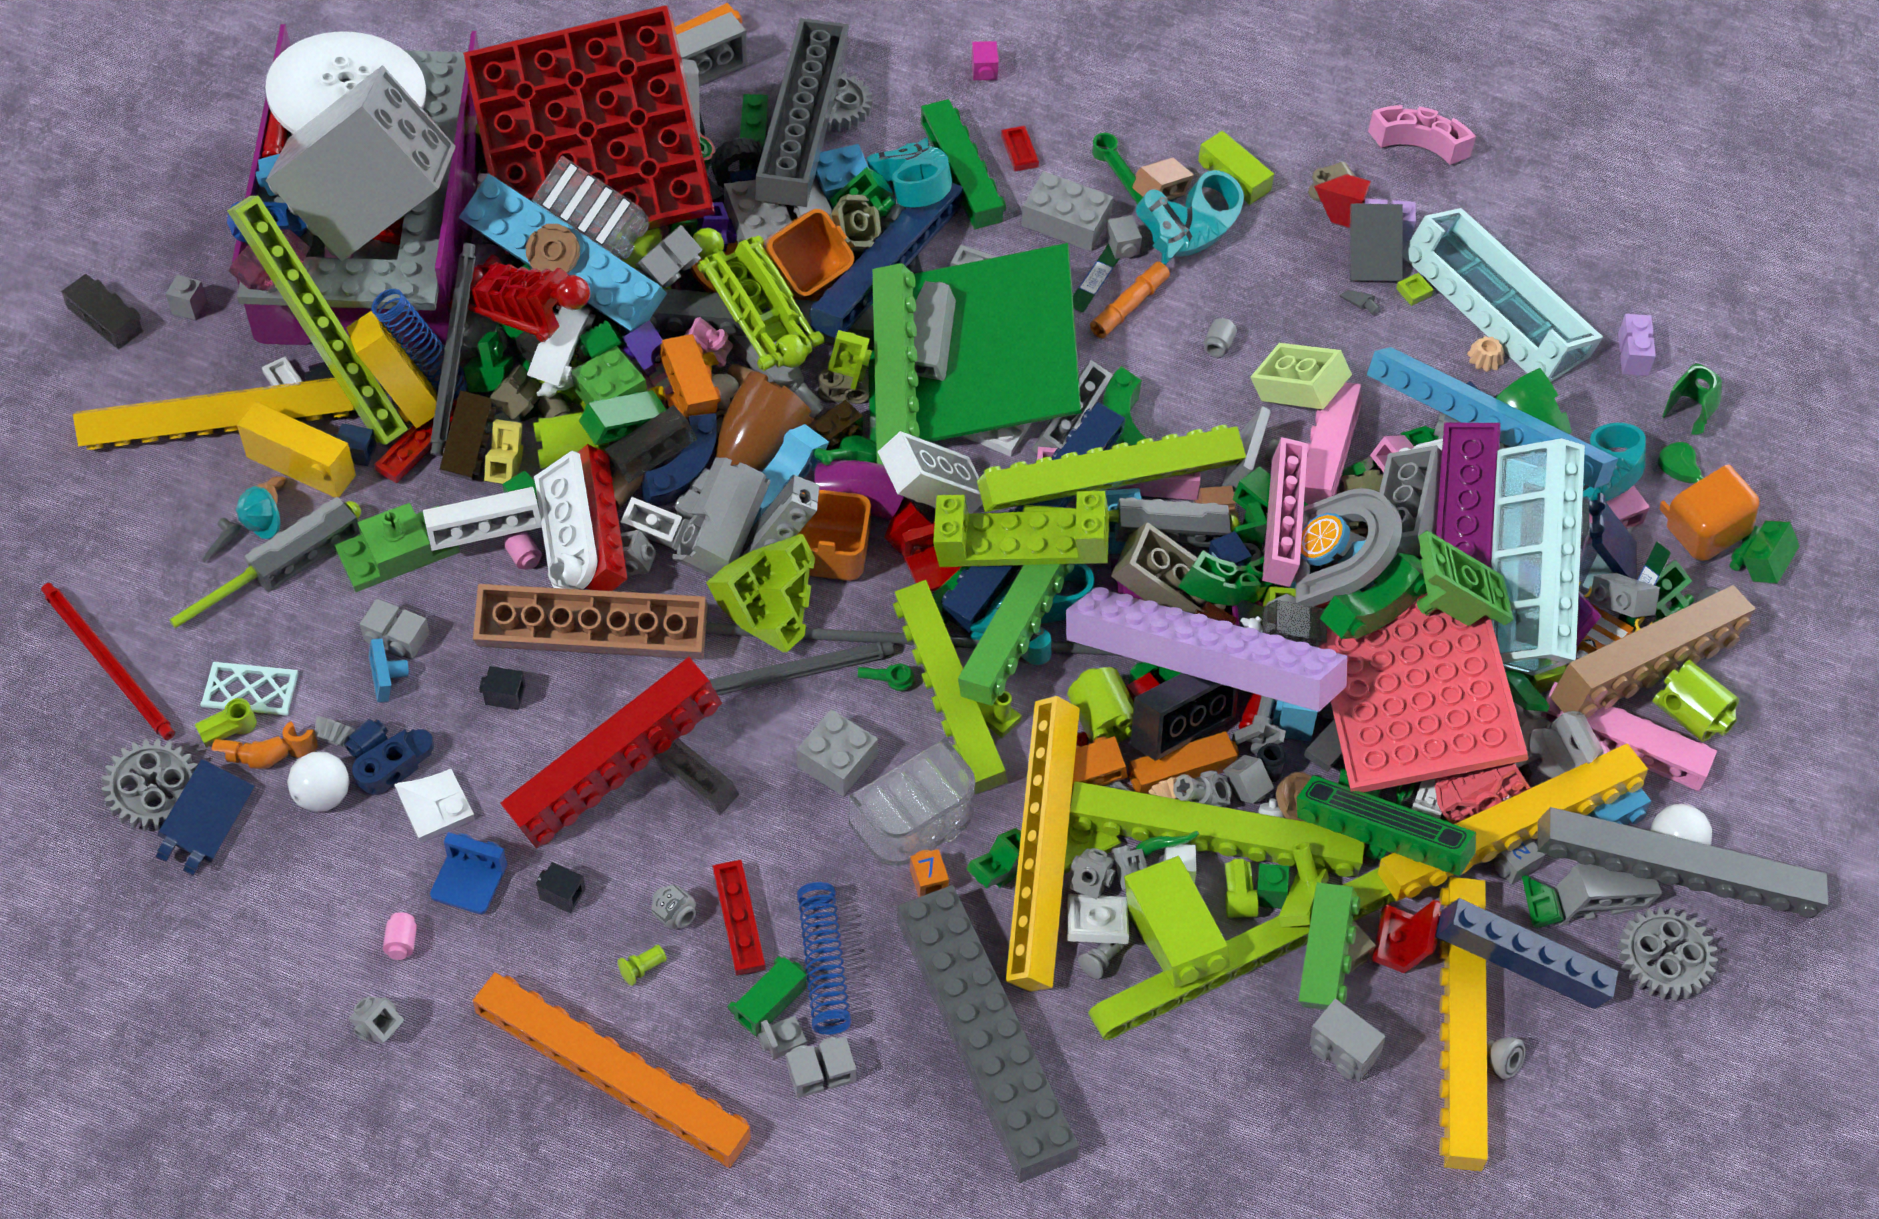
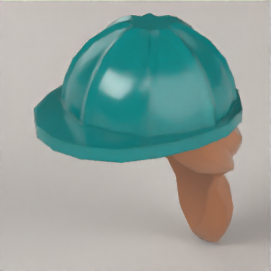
(259, 509)

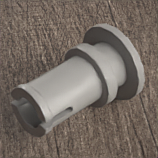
(1097, 959)

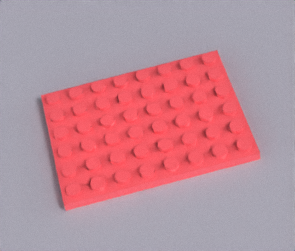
(1423, 701)

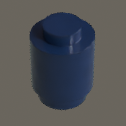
(366, 737)

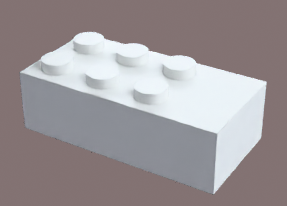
(928, 470)

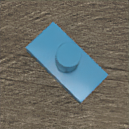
(384, 670)

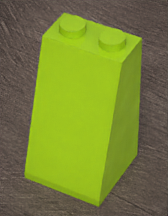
(1175, 922)

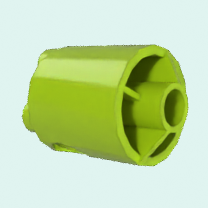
(561, 436)
(1698, 702)
(1103, 704)

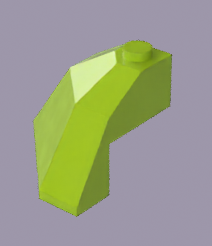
(768, 591)

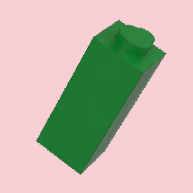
(770, 995)

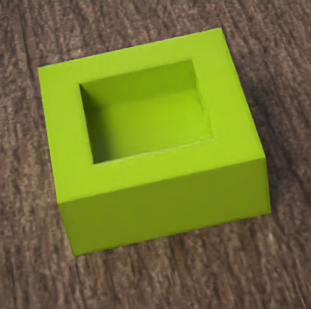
(1414, 289)

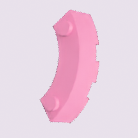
(1423, 129)

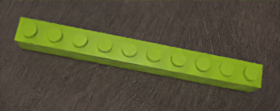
(316, 318)
(1110, 468)
(1219, 828)

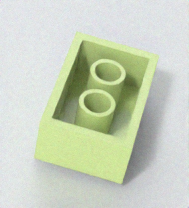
(1301, 375)

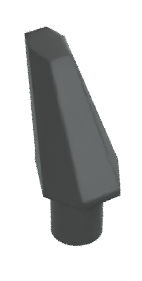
(1361, 300)

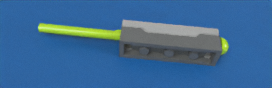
(1181, 521)
(287, 552)

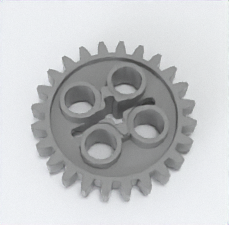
(850, 104)
(134, 803)
(1685, 975)

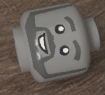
(673, 907)

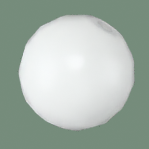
(318, 781)
(1684, 823)

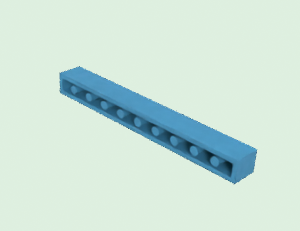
(1475, 406)

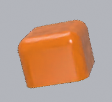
(809, 252)
(1712, 513)
(839, 535)

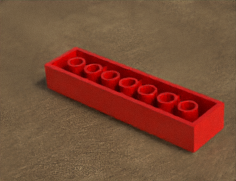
(612, 753)

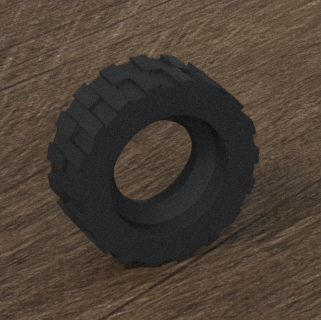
(731, 152)

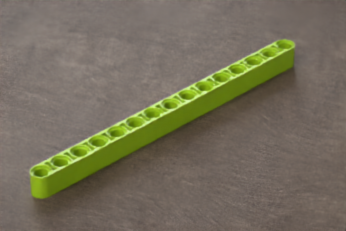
(1246, 953)

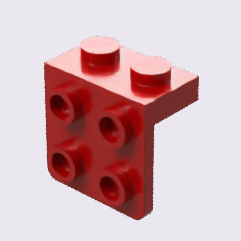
(921, 557)
(1405, 937)

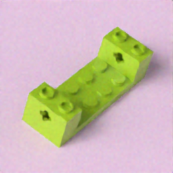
(1021, 536)

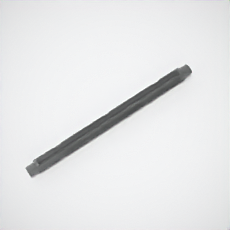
(452, 349)
(801, 667)

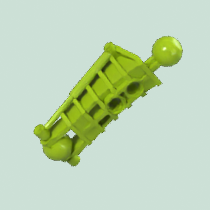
(747, 286)

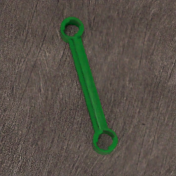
(1115, 161)

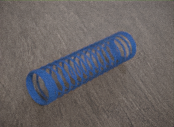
(394, 312)
(813, 903)

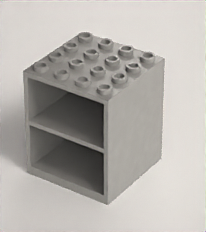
(361, 164)

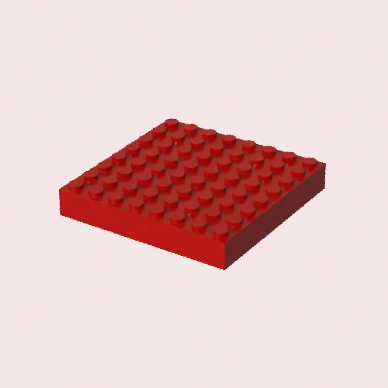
(603, 99)

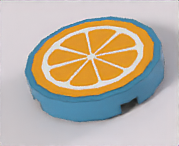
(1324, 538)

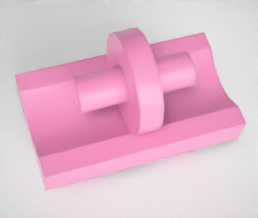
(711, 340)

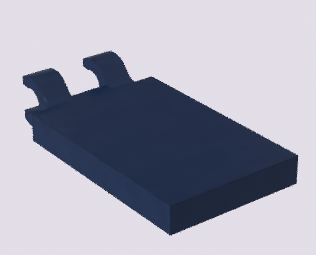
(1612, 539)
(203, 815)

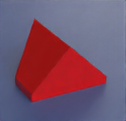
(1340, 194)
(905, 518)

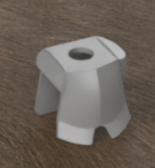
(1556, 746)

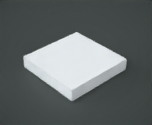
(1097, 919)

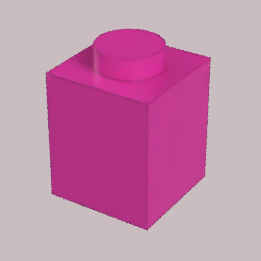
(984, 60)

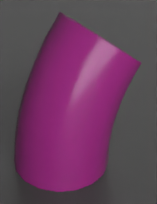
(864, 479)

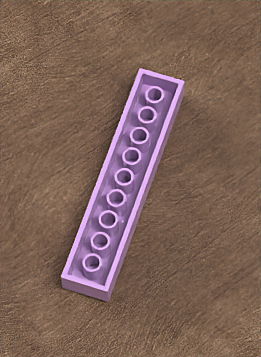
(1207, 648)

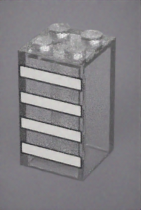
(592, 208)

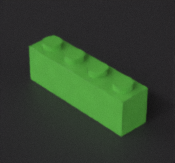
(1328, 946)

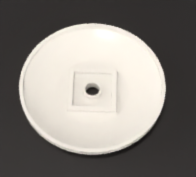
(309, 74)

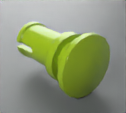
(638, 965)

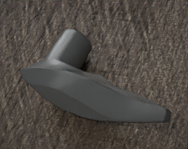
(227, 535)

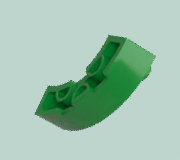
(1120, 397)
(1225, 582)
(1370, 610)

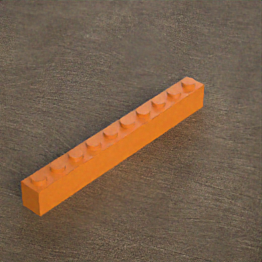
(613, 1069)

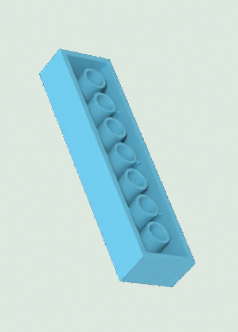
(614, 286)

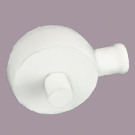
(1271, 808)

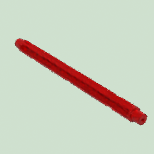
(108, 661)

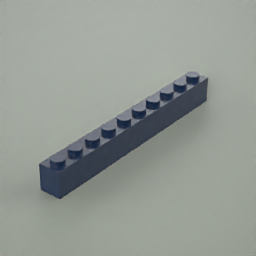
(897, 244)
(982, 584)

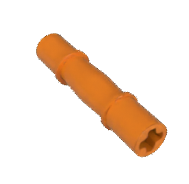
(1129, 300)

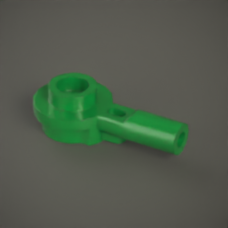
(898, 676)

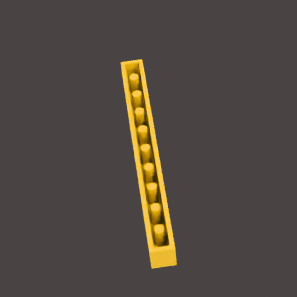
(206, 412)
(1517, 818)
(1043, 845)
(1464, 1043)

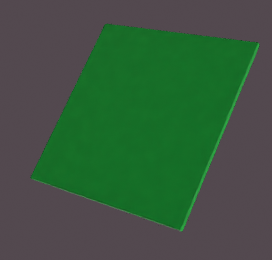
(1007, 350)

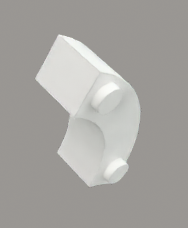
(554, 355)

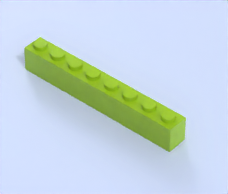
(941, 673)

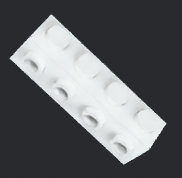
(482, 518)

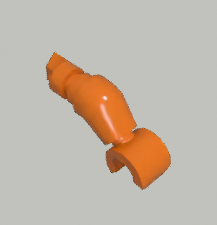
(270, 751)

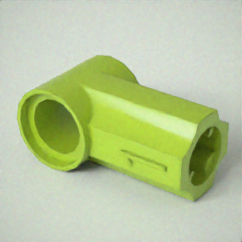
(226, 722)
(1240, 897)

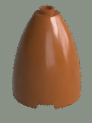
(758, 421)

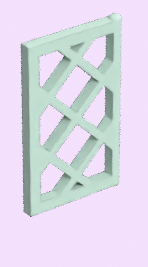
(239, 671)

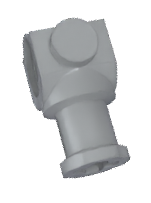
(1205, 789)

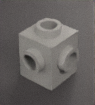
(637, 552)
(1092, 873)
(375, 1019)

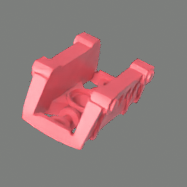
(1477, 790)

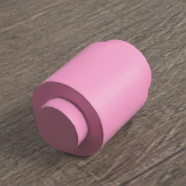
(522, 550)
(400, 936)

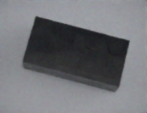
(1180, 713)

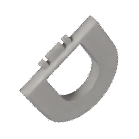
(1368, 563)

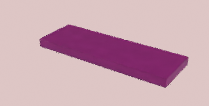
(1468, 487)

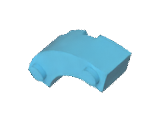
(792, 459)

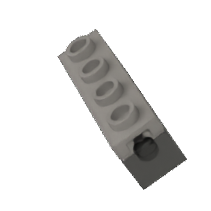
(785, 514)

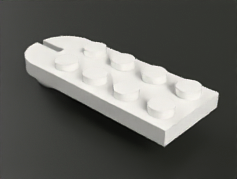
(566, 523)

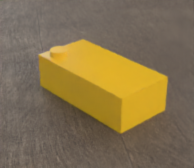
(393, 369)
(296, 450)

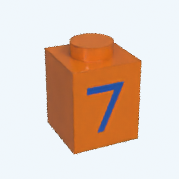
(928, 872)

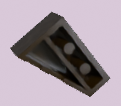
(467, 436)

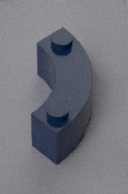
(674, 479)

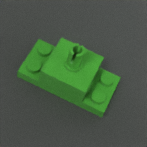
(389, 547)
(1460, 584)

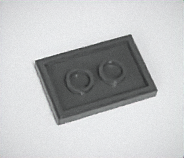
(1376, 242)

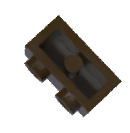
(838, 424)

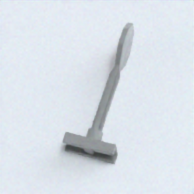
(1261, 730)

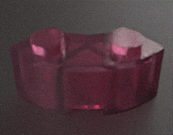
(250, 270)

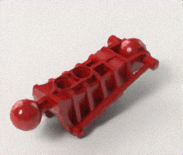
(524, 296)

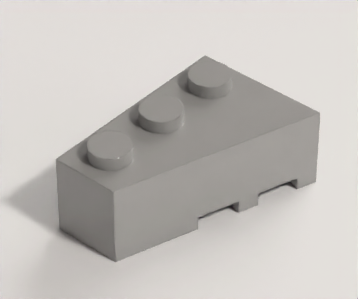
(1596, 890)

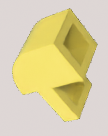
(506, 452)

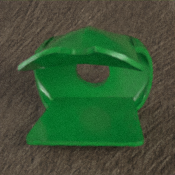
(1689, 387)

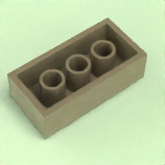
(1154, 568)

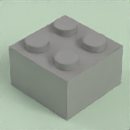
(837, 752)
(1346, 1041)

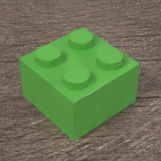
(607, 377)

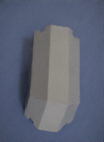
(720, 517)

